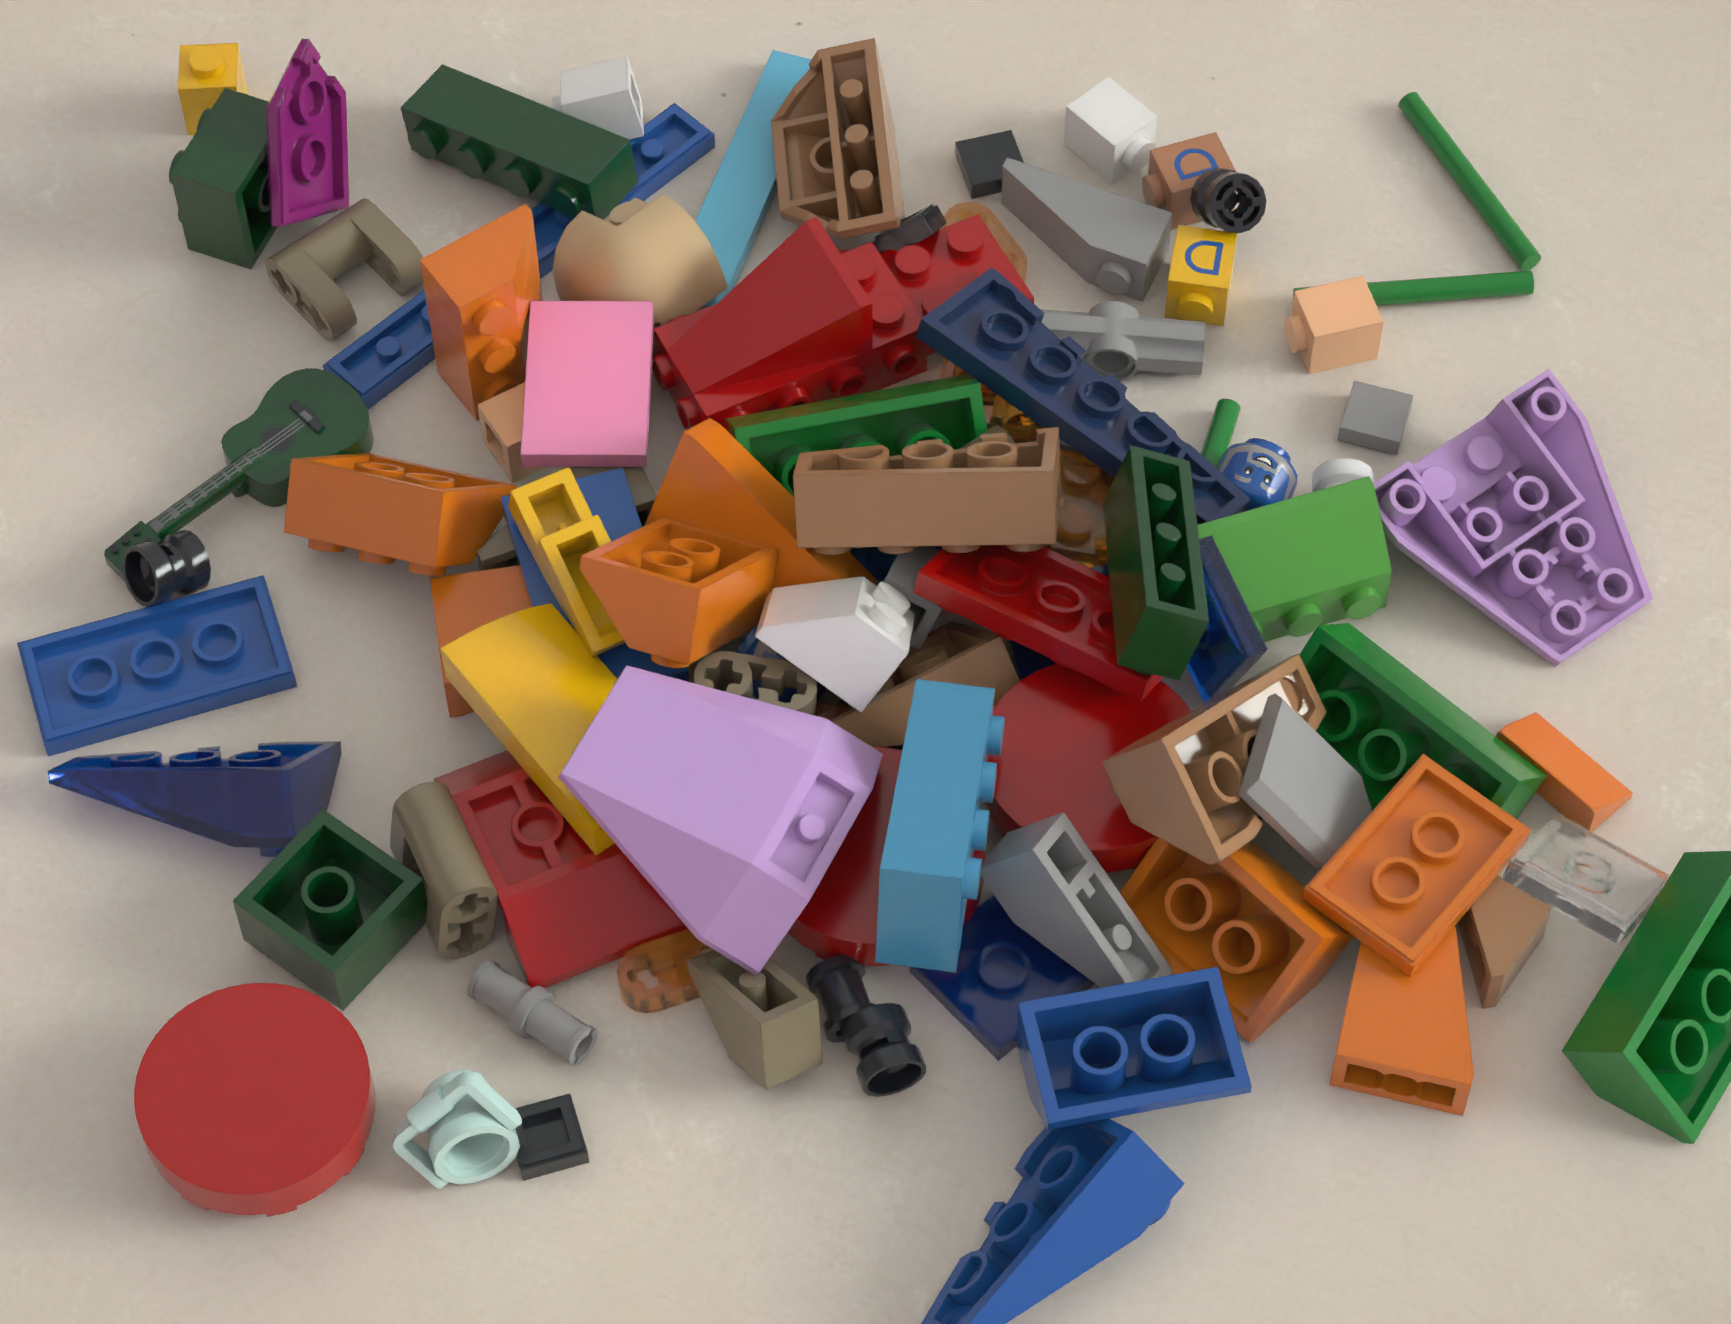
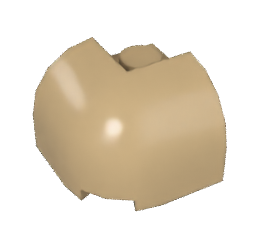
(639, 256)

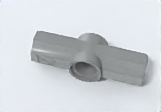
(1124, 342)

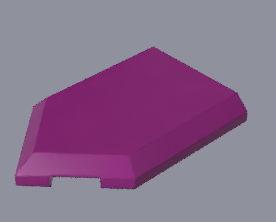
(306, 141)

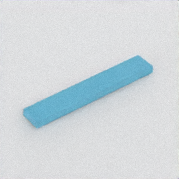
(748, 172)

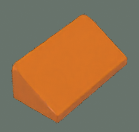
(1573, 780)

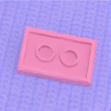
(588, 384)

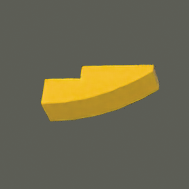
(558, 532)

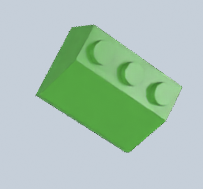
(1307, 558)

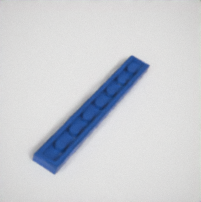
(404, 341)

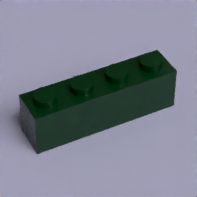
(519, 144)
(1154, 564)

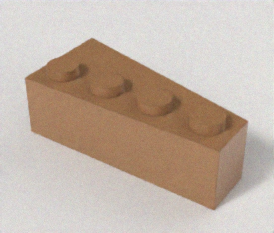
(930, 496)

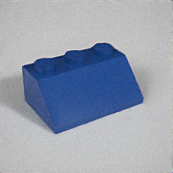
(1130, 1048)

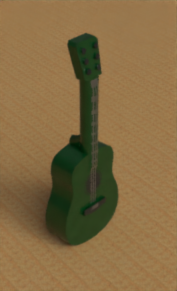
(298, 418)

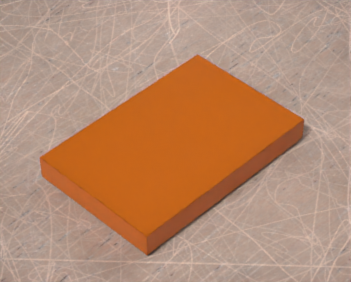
(1416, 865)

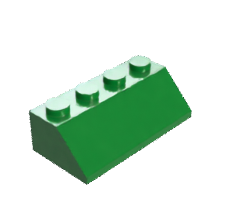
(887, 417)
(1388, 717)
(1663, 1016)

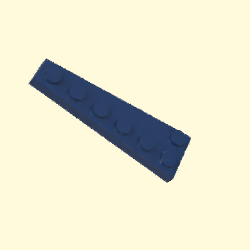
(1005, 346)

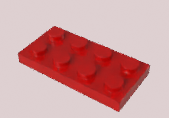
(1037, 603)

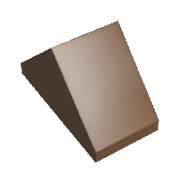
(1501, 936)

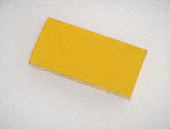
(537, 696)

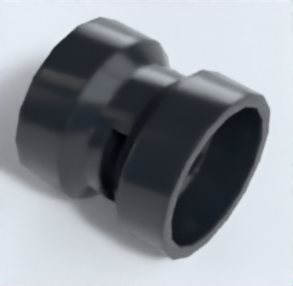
(1215, 198)
(172, 566)
(883, 1048)

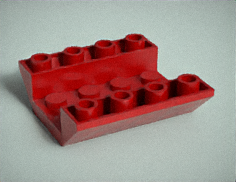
(555, 895)

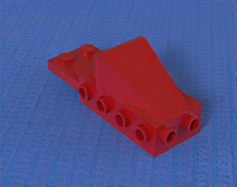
(819, 322)

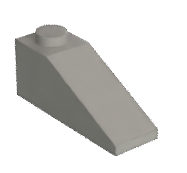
(1094, 231)
(1070, 904)

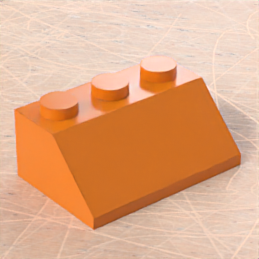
(481, 306)
(392, 510)
(680, 588)
(1238, 918)

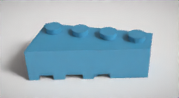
(937, 824)

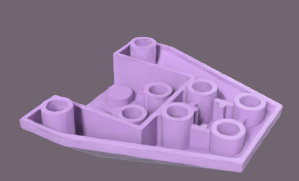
(1522, 522)
(721, 803)

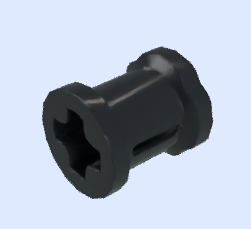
(840, 991)

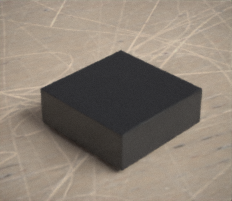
(983, 160)
(911, 230)
(549, 1137)

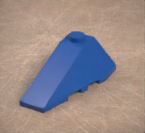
(1077, 1204)

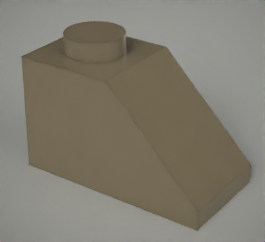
(762, 1019)

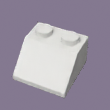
(840, 633)

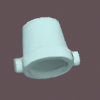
(467, 1131)

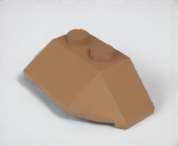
(839, 145)

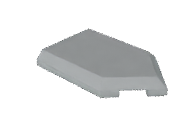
(1302, 785)

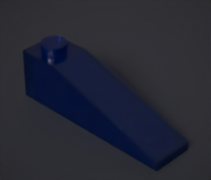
(236, 800)

